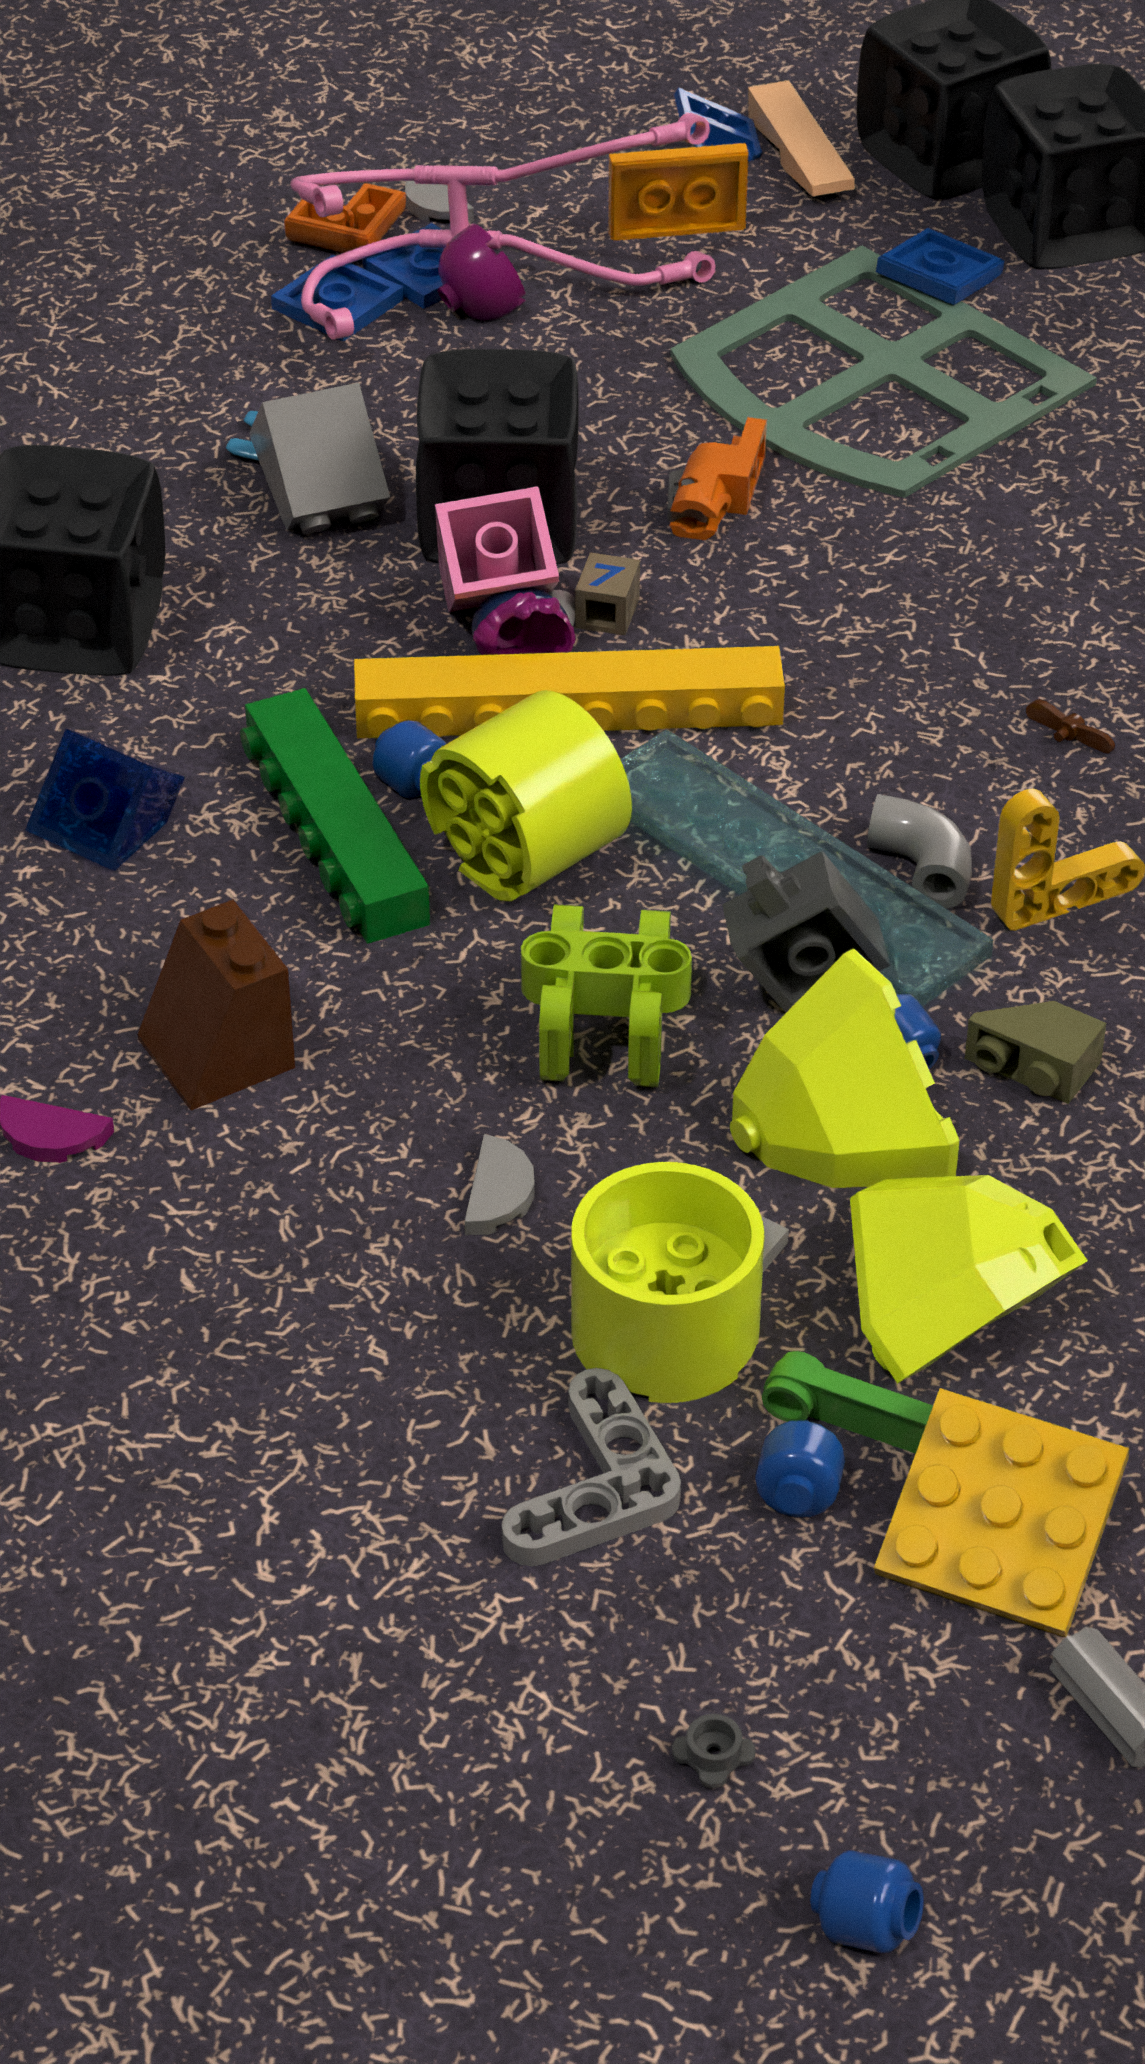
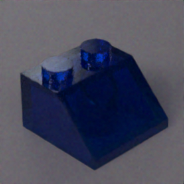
(102, 800)

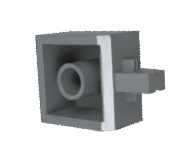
(799, 925)

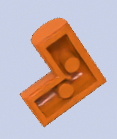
(360, 223)

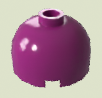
(477, 277)

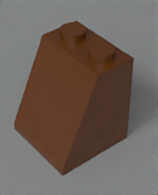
(219, 1008)

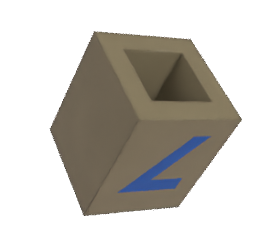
(607, 593)

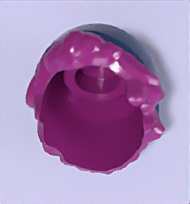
(522, 624)

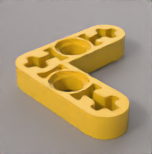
(1100, 871)

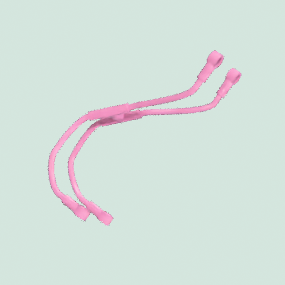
(329, 202)

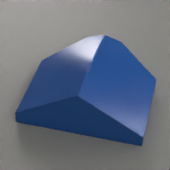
(724, 124)

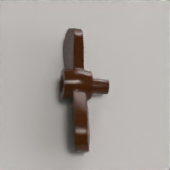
(1069, 726)

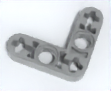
(621, 1476)

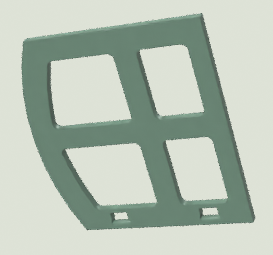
(880, 362)

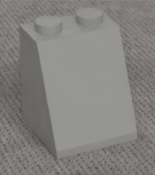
(320, 458)

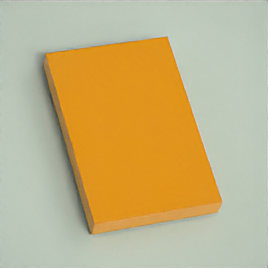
(677, 191)

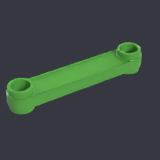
(804, 1388)

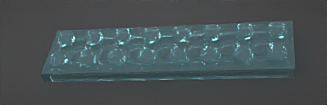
(727, 821)

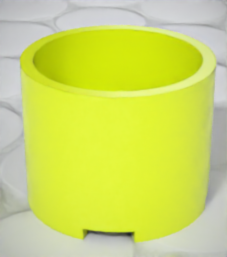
(527, 794)
(667, 1279)

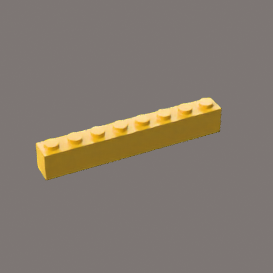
(615, 687)

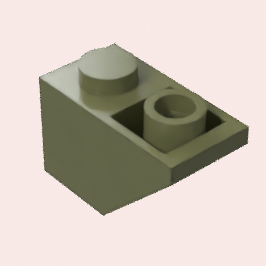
(1038, 1046)

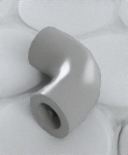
(929, 841)

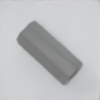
(1104, 1689)

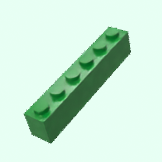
(335, 816)

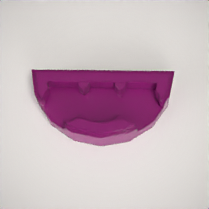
(51, 1131)

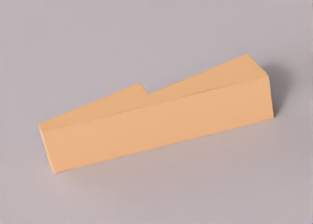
(802, 143)

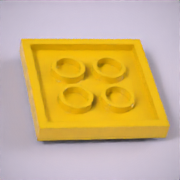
(1002, 1512)

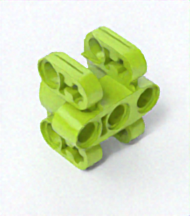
(604, 976)

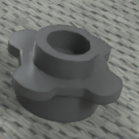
(717, 1732)

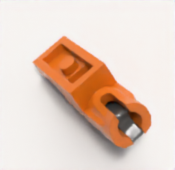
(716, 482)

